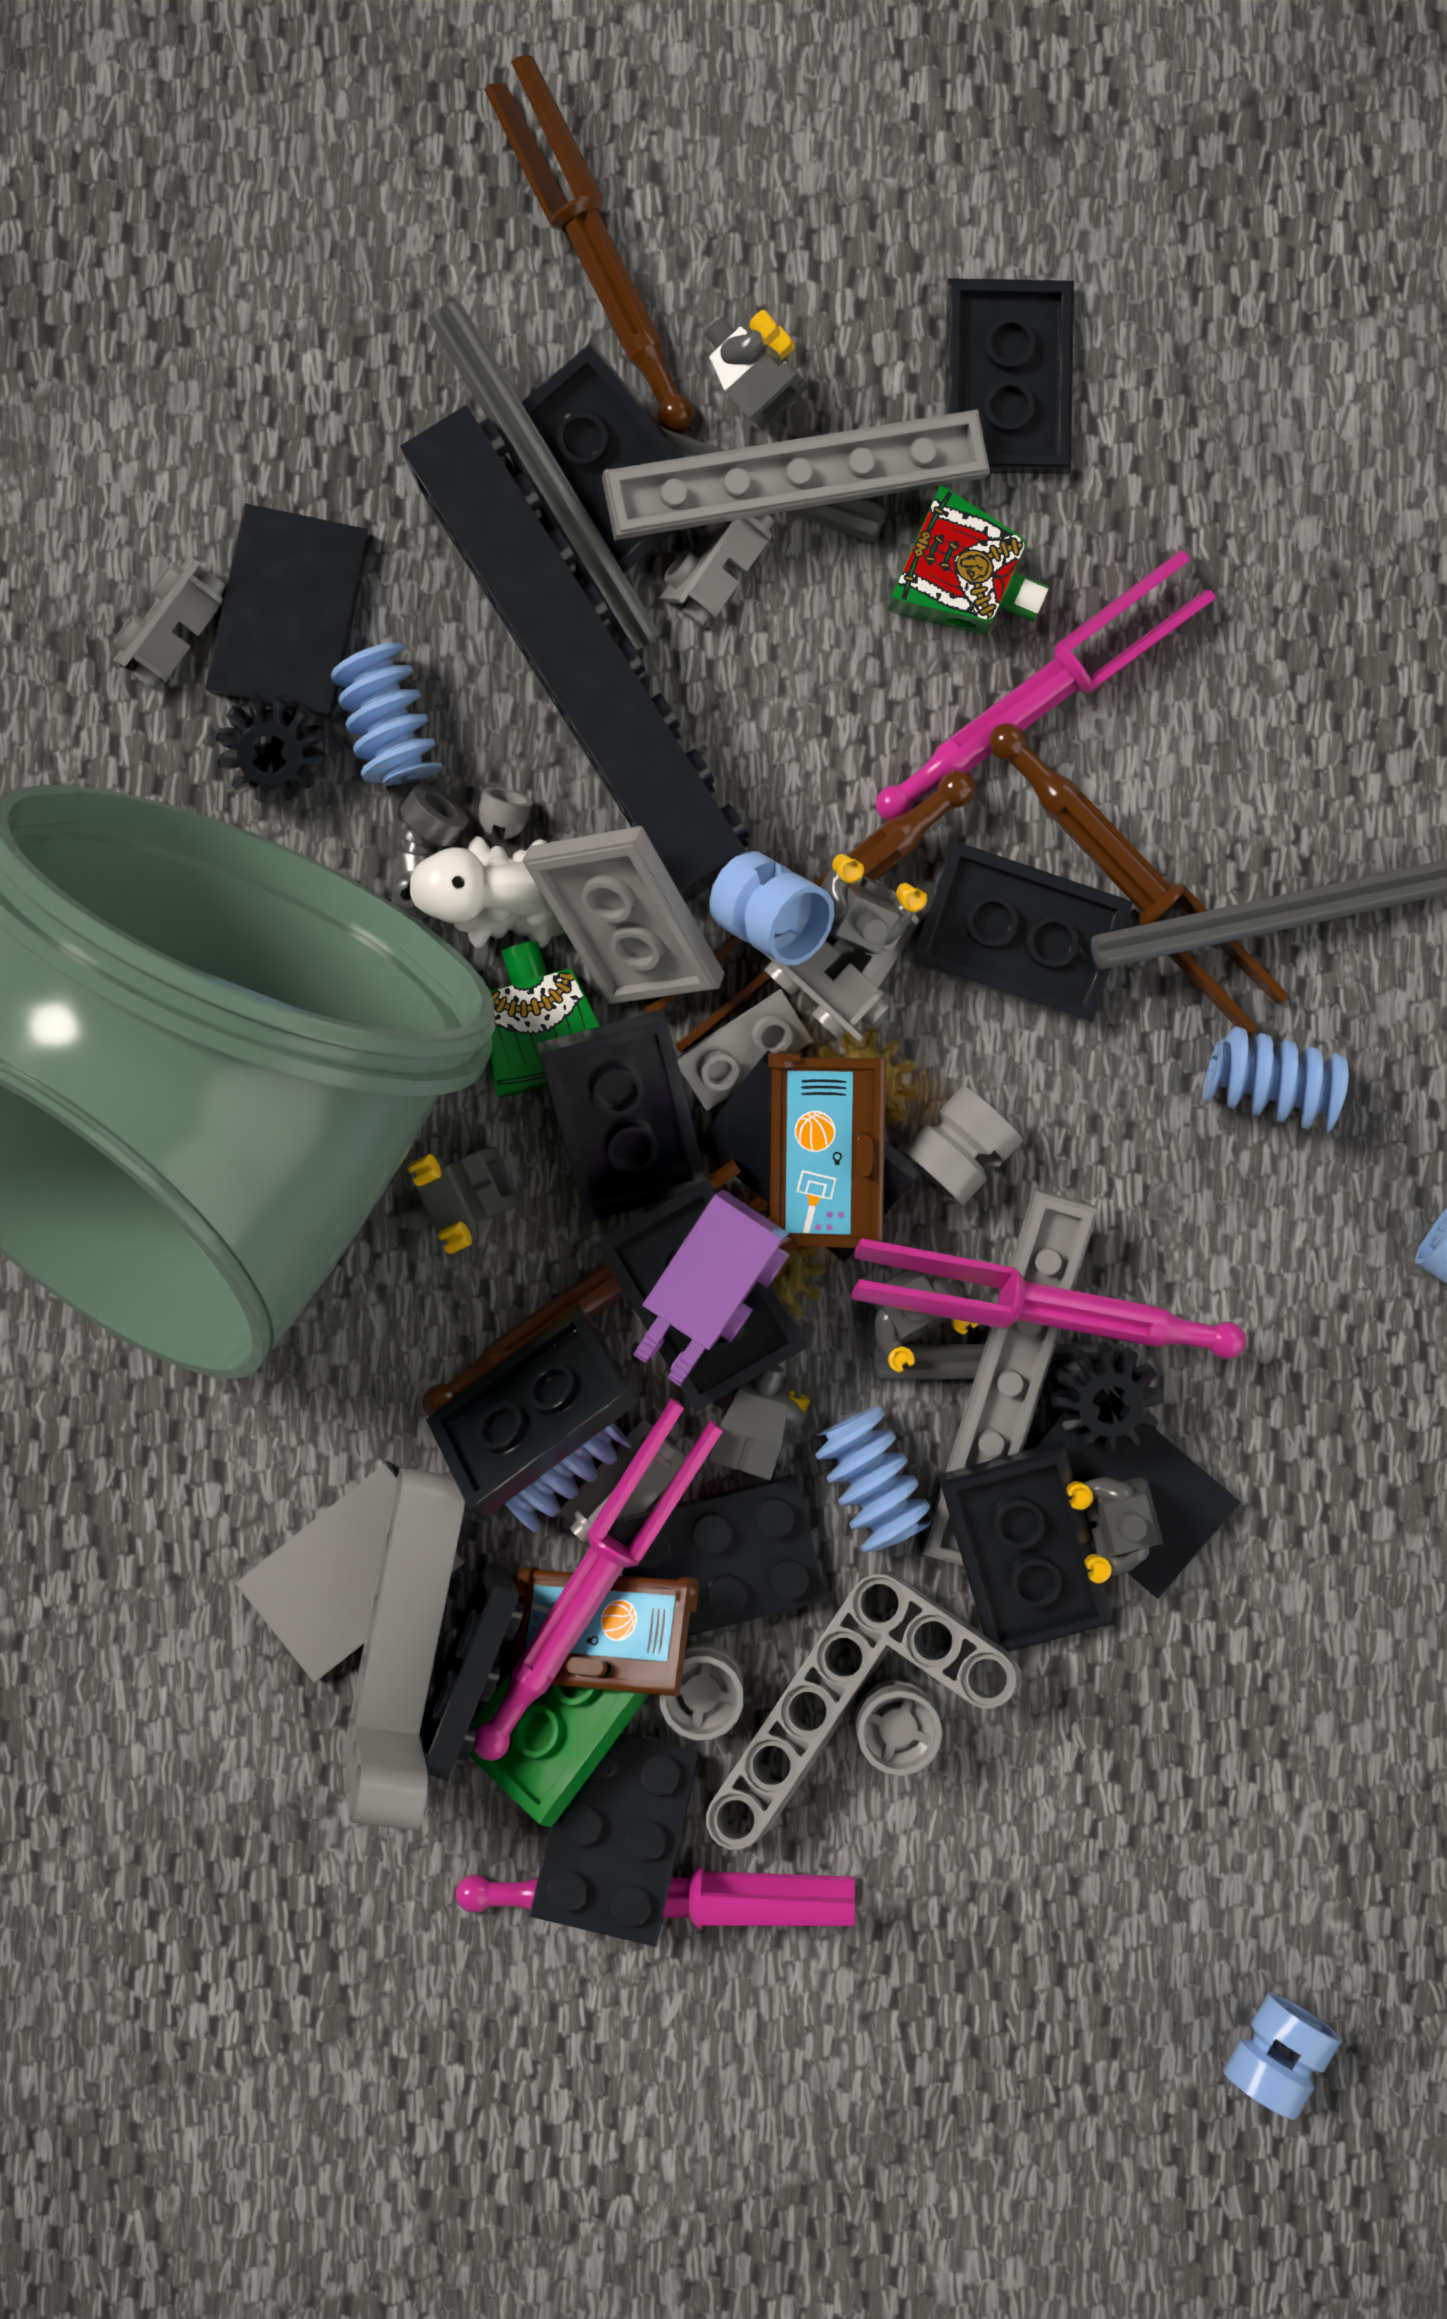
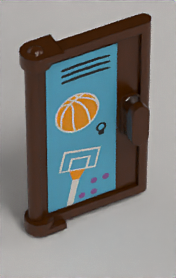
(821, 1168)
(635, 1630)

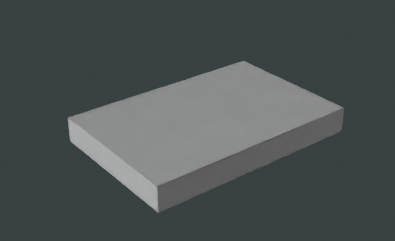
(624, 915)
(324, 1578)

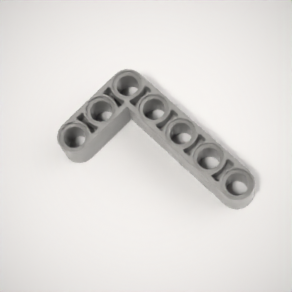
(840, 1691)
(382, 1745)

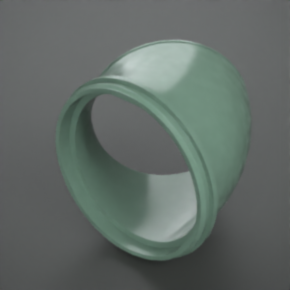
(205, 1067)

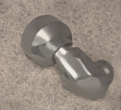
(429, 821)

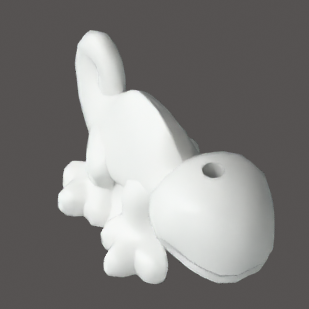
(484, 893)

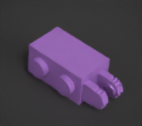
(711, 1279)

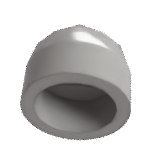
(504, 809)

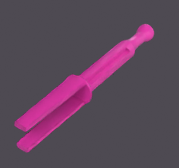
(1040, 692)
(1035, 1303)
(592, 1581)
(711, 1898)

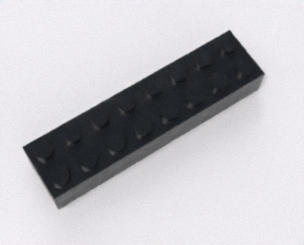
(570, 648)

